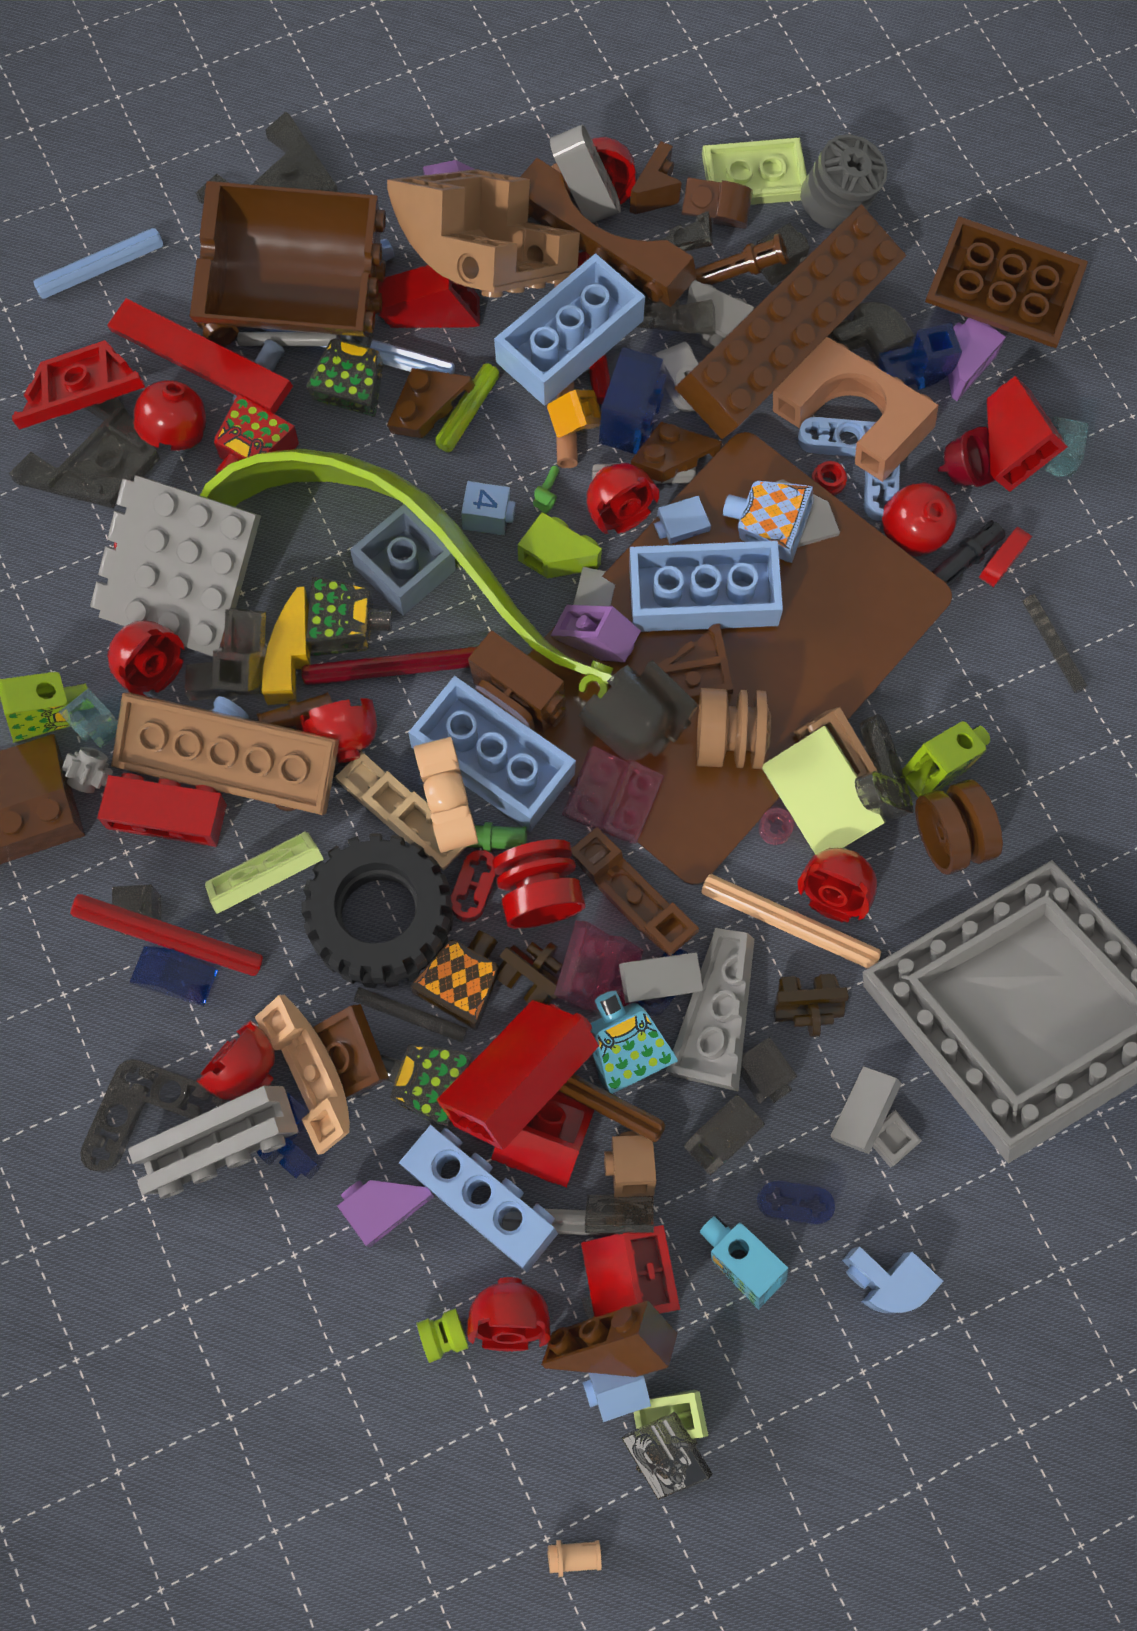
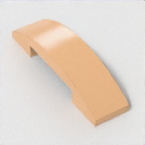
(311, 1069)

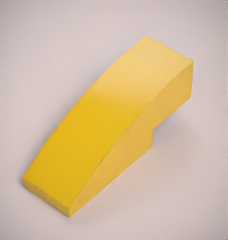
(286, 650)

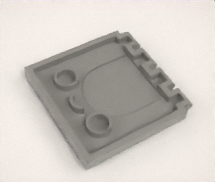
(174, 561)

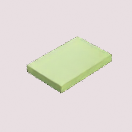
(768, 167)
(821, 792)
(262, 871)

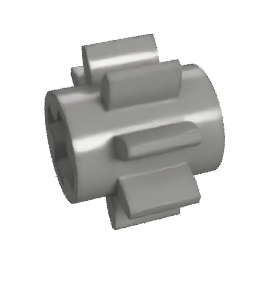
(86, 769)

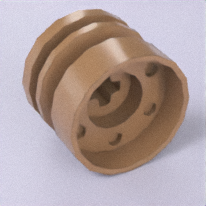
(732, 728)

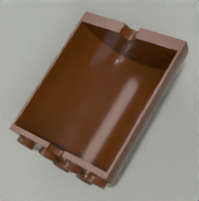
(289, 259)

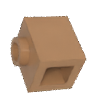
(631, 1165)

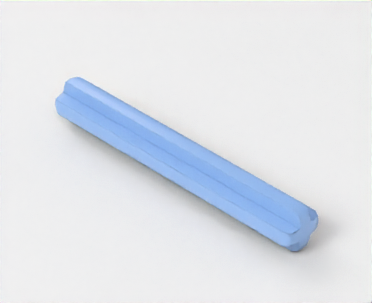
(98, 263)

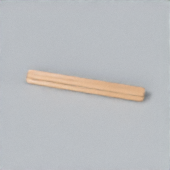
(790, 921)

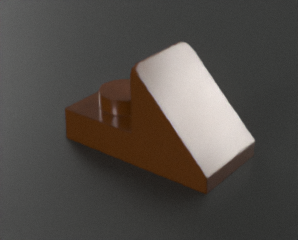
(655, 185)

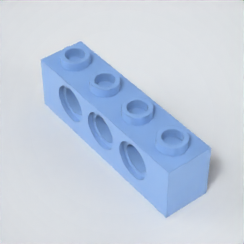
(425, 1164)

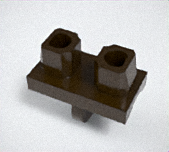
(518, 963)
(812, 1006)

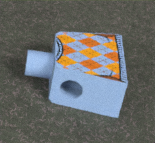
(772, 514)

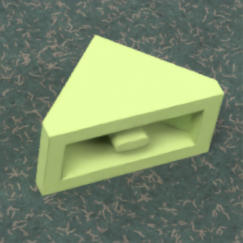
(685, 1404)

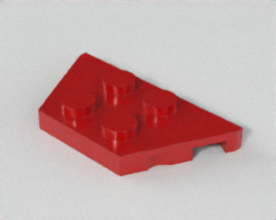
(76, 382)

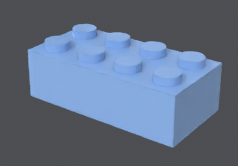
(569, 329)
(705, 586)
(496, 753)

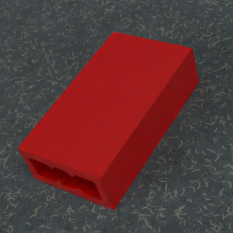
(518, 1073)

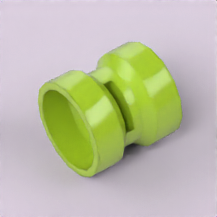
(442, 1335)

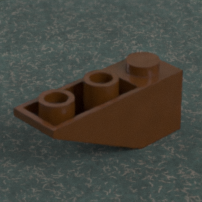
(617, 1343)

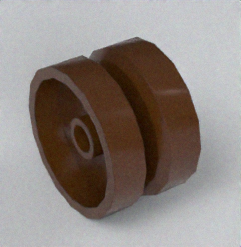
(959, 826)

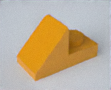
(574, 412)

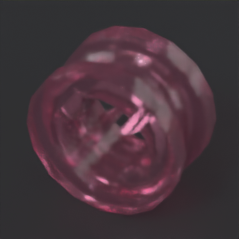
(787, 826)

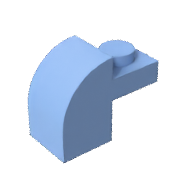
(897, 1291)

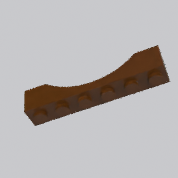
(652, 265)

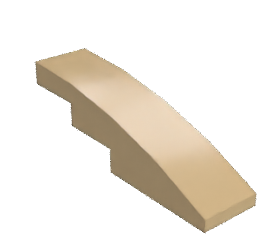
(394, 805)

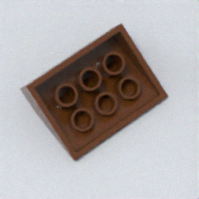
(1007, 282)
(35, 800)

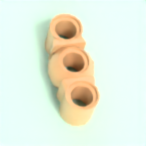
(445, 794)

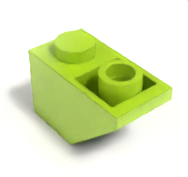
(557, 550)

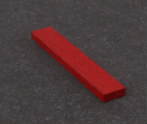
(199, 355)

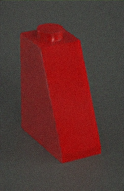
(428, 301)
(1019, 434)

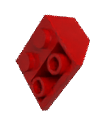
(630, 1271)

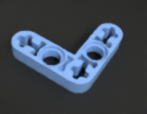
(837, 447)

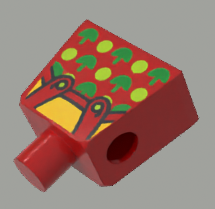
(252, 431)

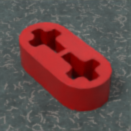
(1005, 556)
(465, 883)

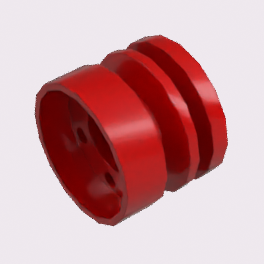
(538, 883)

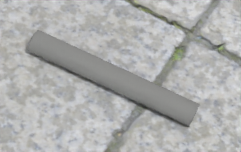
(285, 338)

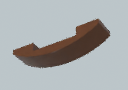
(632, 894)

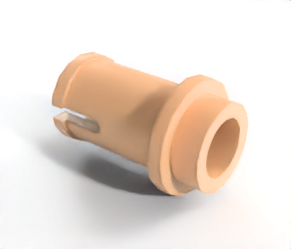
(574, 1557)

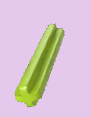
(467, 408)

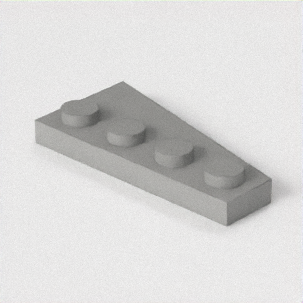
(715, 1021)

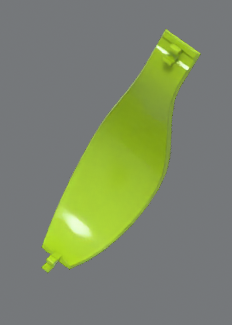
(272, 469)

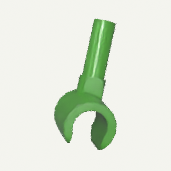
(545, 499)

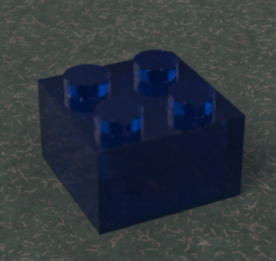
(632, 401)

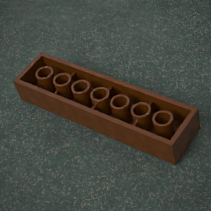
(790, 322)

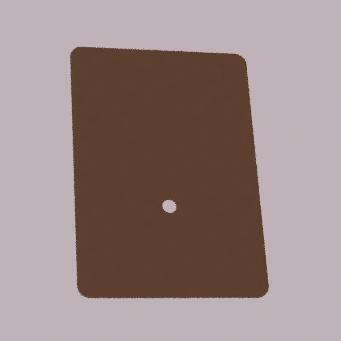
(843, 627)

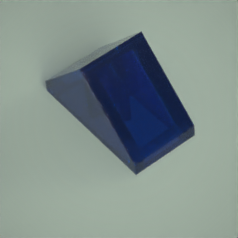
(174, 974)

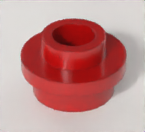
(831, 470)

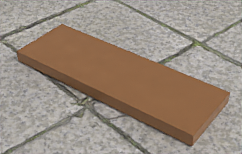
(225, 753)

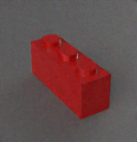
(162, 809)

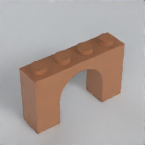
(836, 372)

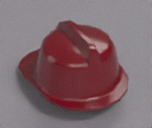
(968, 459)

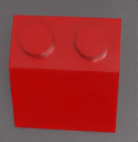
(549, 1141)

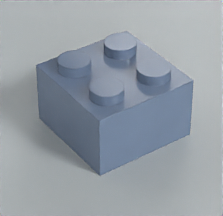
(403, 559)

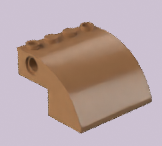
(479, 233)

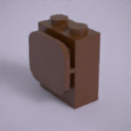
(517, 683)

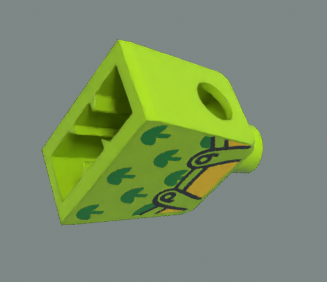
(34, 703)
(952, 752)

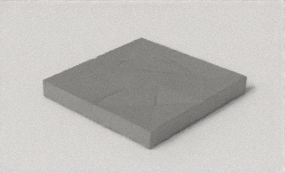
(1020, 1008)

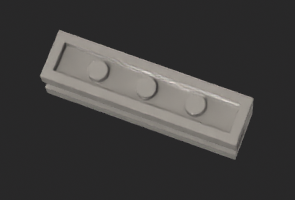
(214, 1140)

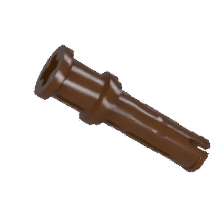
(751, 260)

